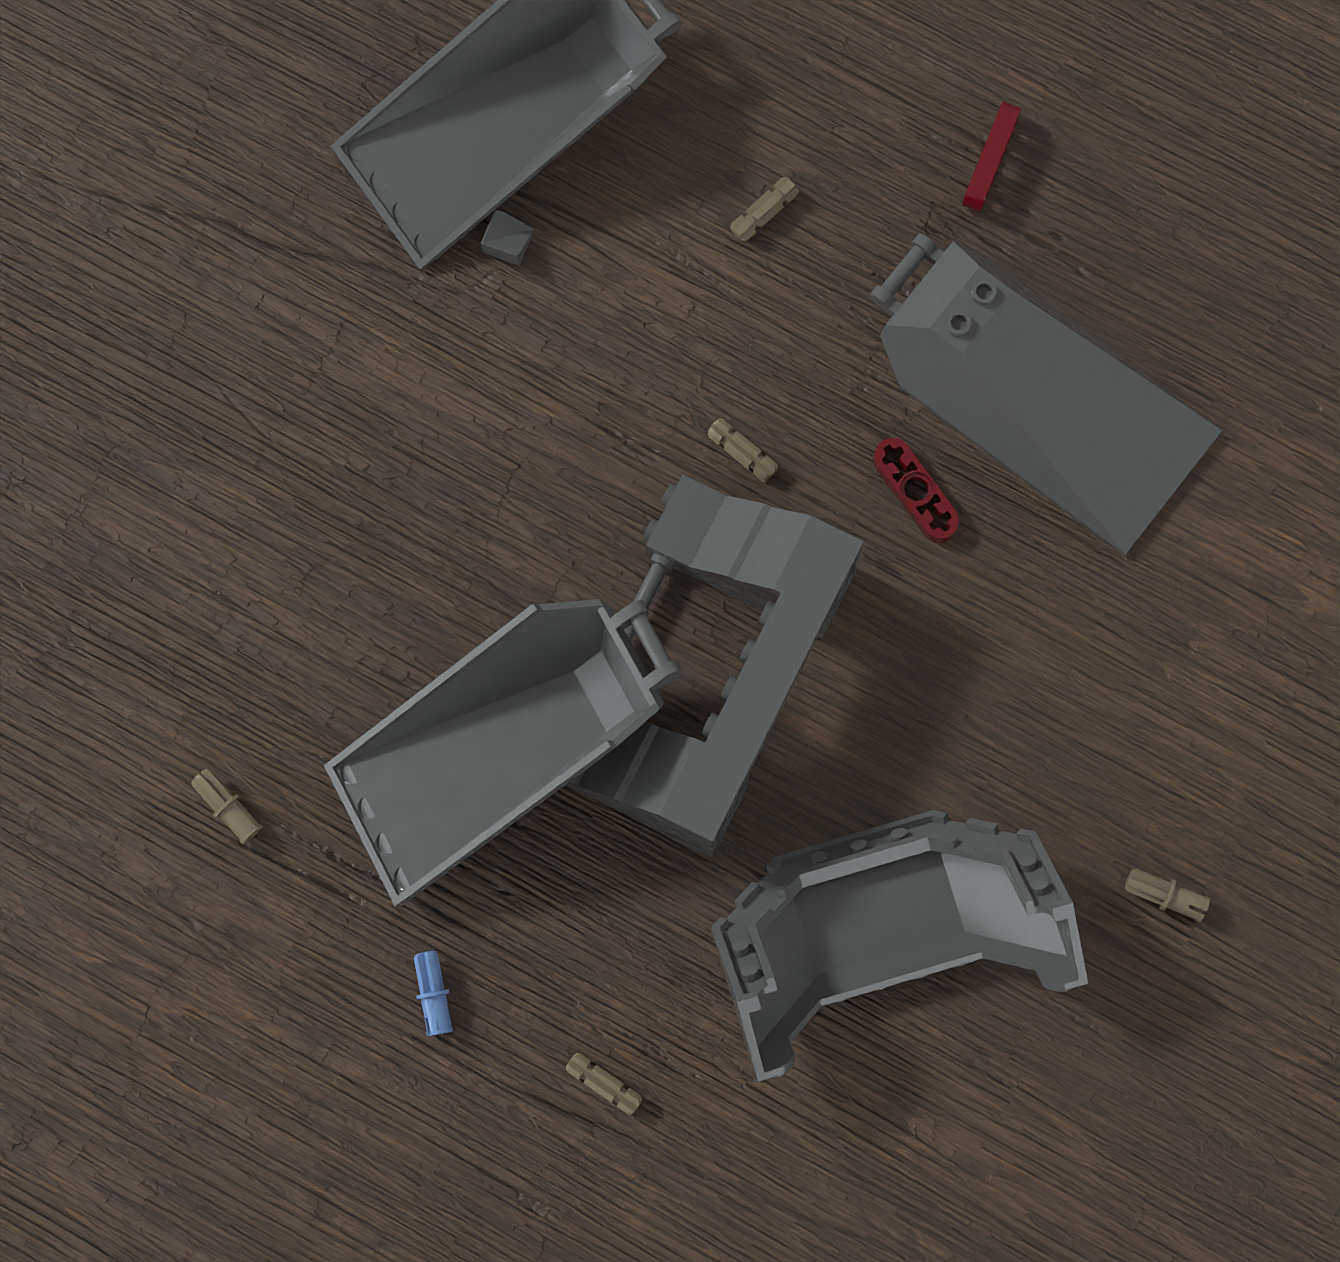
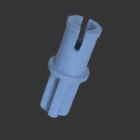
(432, 993)

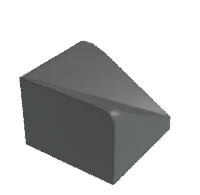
(506, 238)

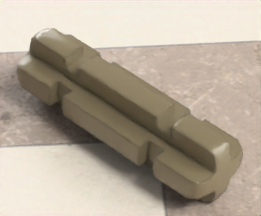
(764, 209)
(742, 450)
(603, 1083)

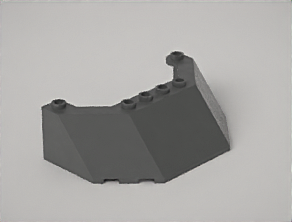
(886, 913)

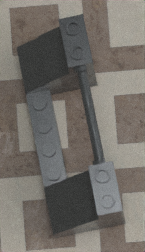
(770, 560)

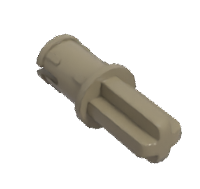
(226, 805)
(1167, 894)

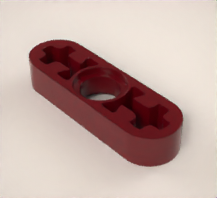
(991, 156)
(941, 509)

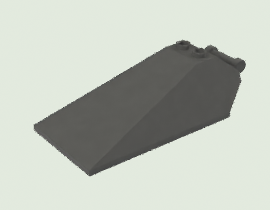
(496, 112)
(1039, 391)
(497, 736)

